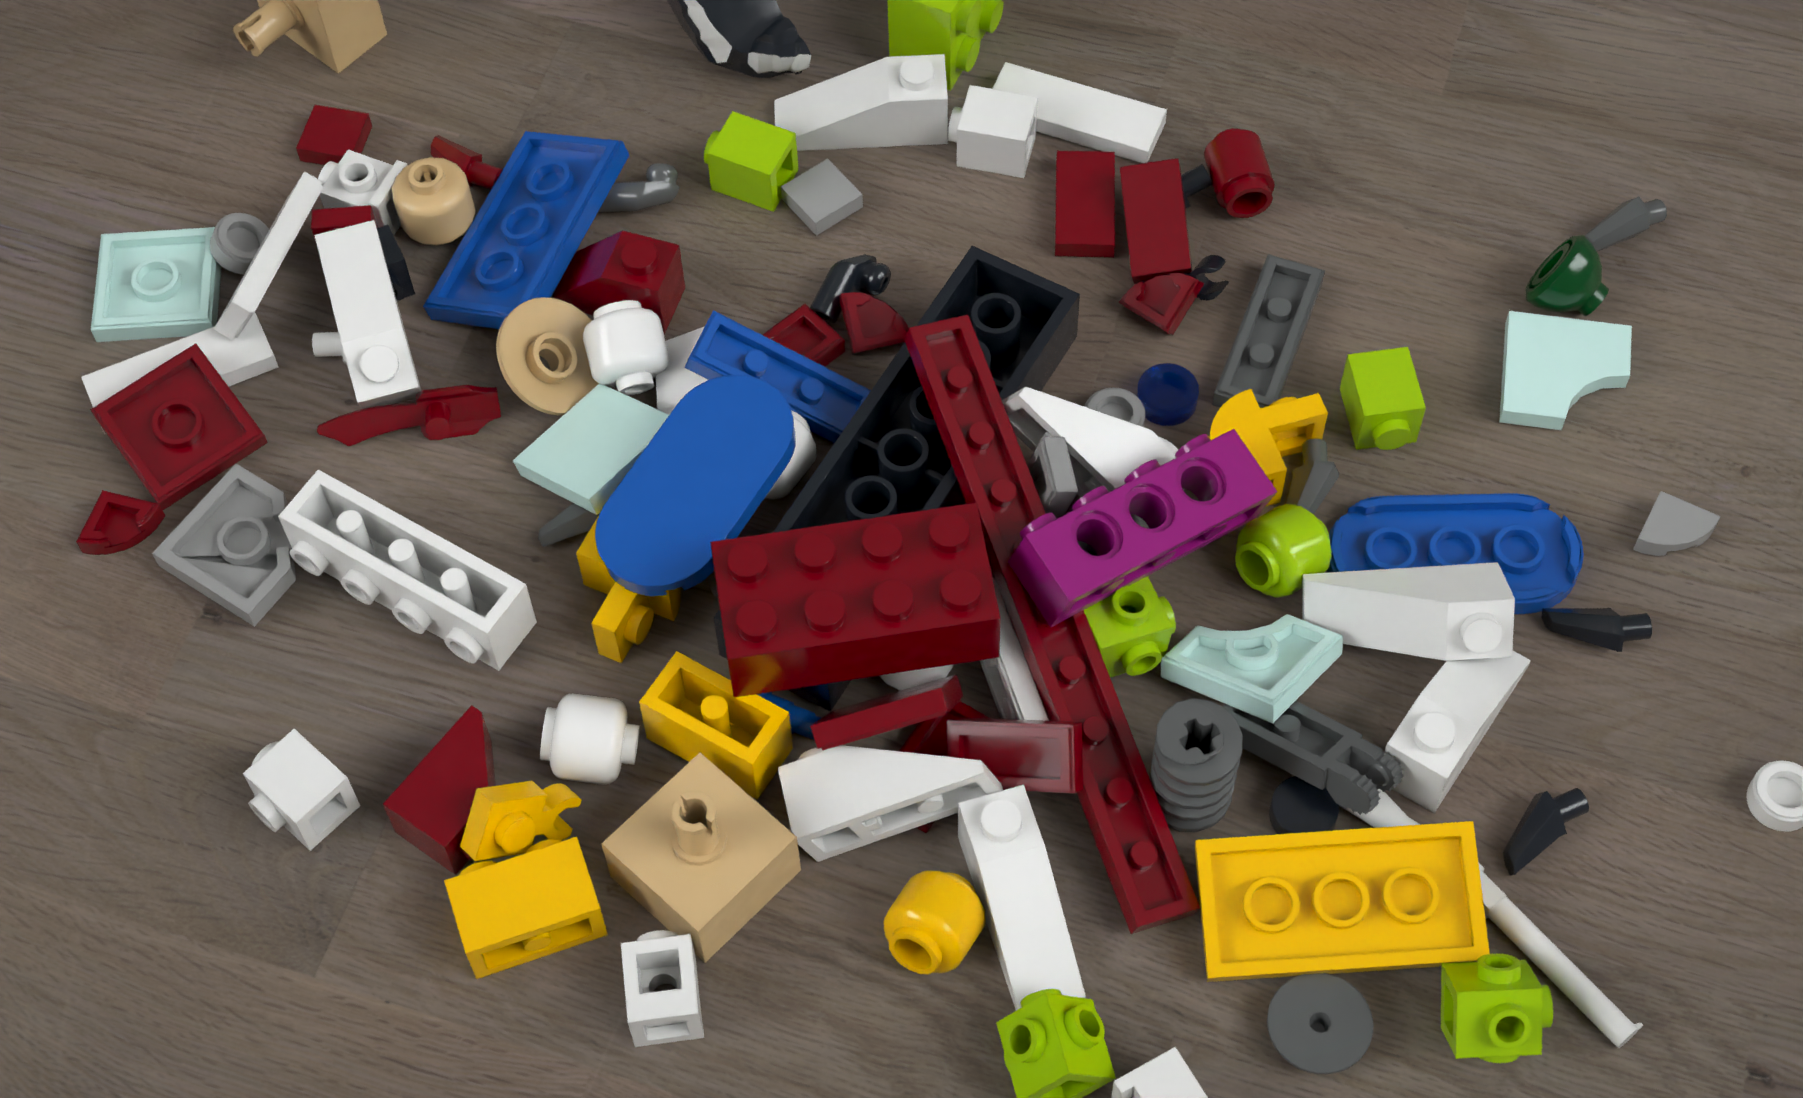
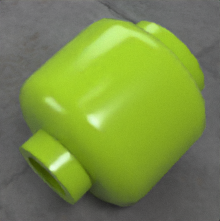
(1281, 548)

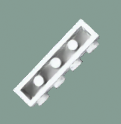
(408, 571)

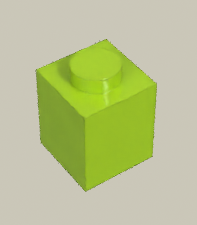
(751, 160)
(1382, 398)

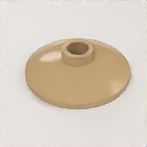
(556, 333)

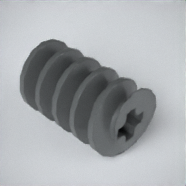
(1195, 763)

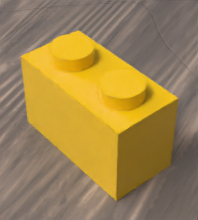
(695, 713)
(525, 906)

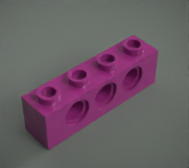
(1068, 580)

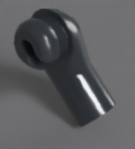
(849, 276)

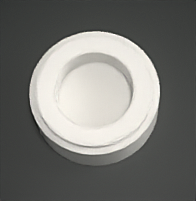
(1777, 796)

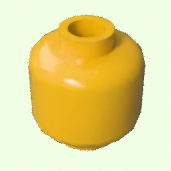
(934, 922)

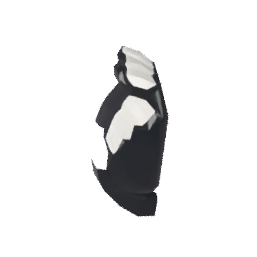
(744, 36)

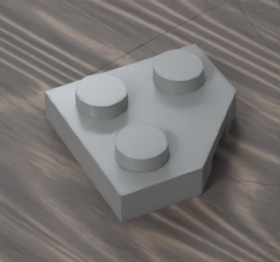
(234, 546)

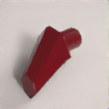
(468, 160)

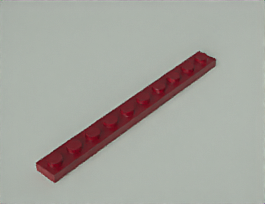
(1062, 658)

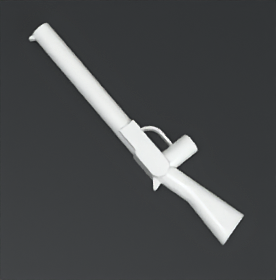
(1529, 941)

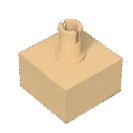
(328, 29)
(702, 856)

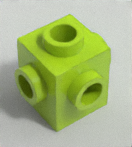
(1132, 628)
(1494, 1008)
(1055, 1046)

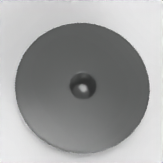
(1320, 1023)

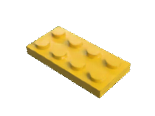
(1340, 901)

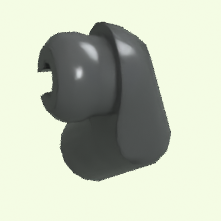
(640, 195)

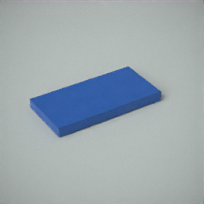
(527, 227)

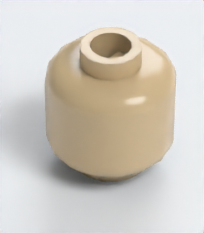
(433, 201)

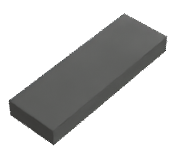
(1270, 331)

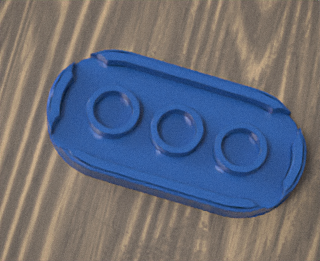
(695, 484)
(1529, 541)

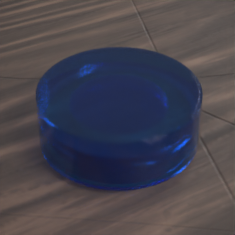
(1168, 394)

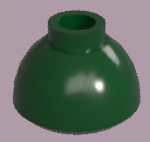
(1568, 279)

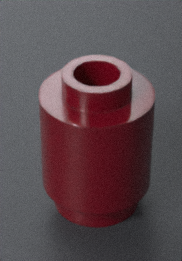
(1240, 172)

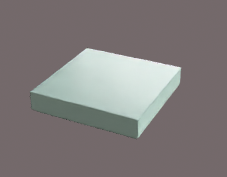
(155, 285)
(591, 447)

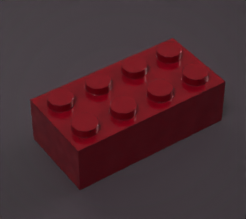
(856, 599)

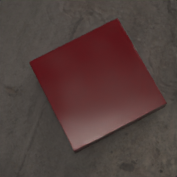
(179, 426)
(887, 712)

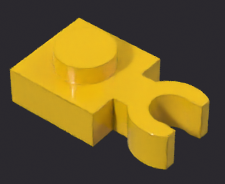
(511, 815)

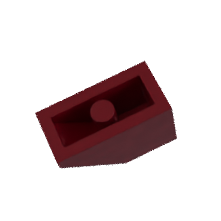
(622, 270)
(438, 794)

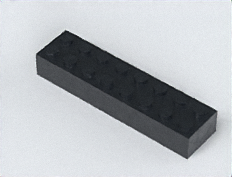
(892, 449)

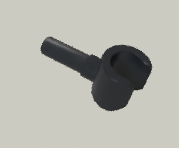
(1208, 265)

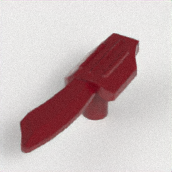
(438, 411)

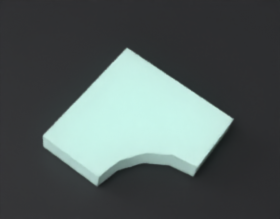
(1555, 363)
(1254, 668)

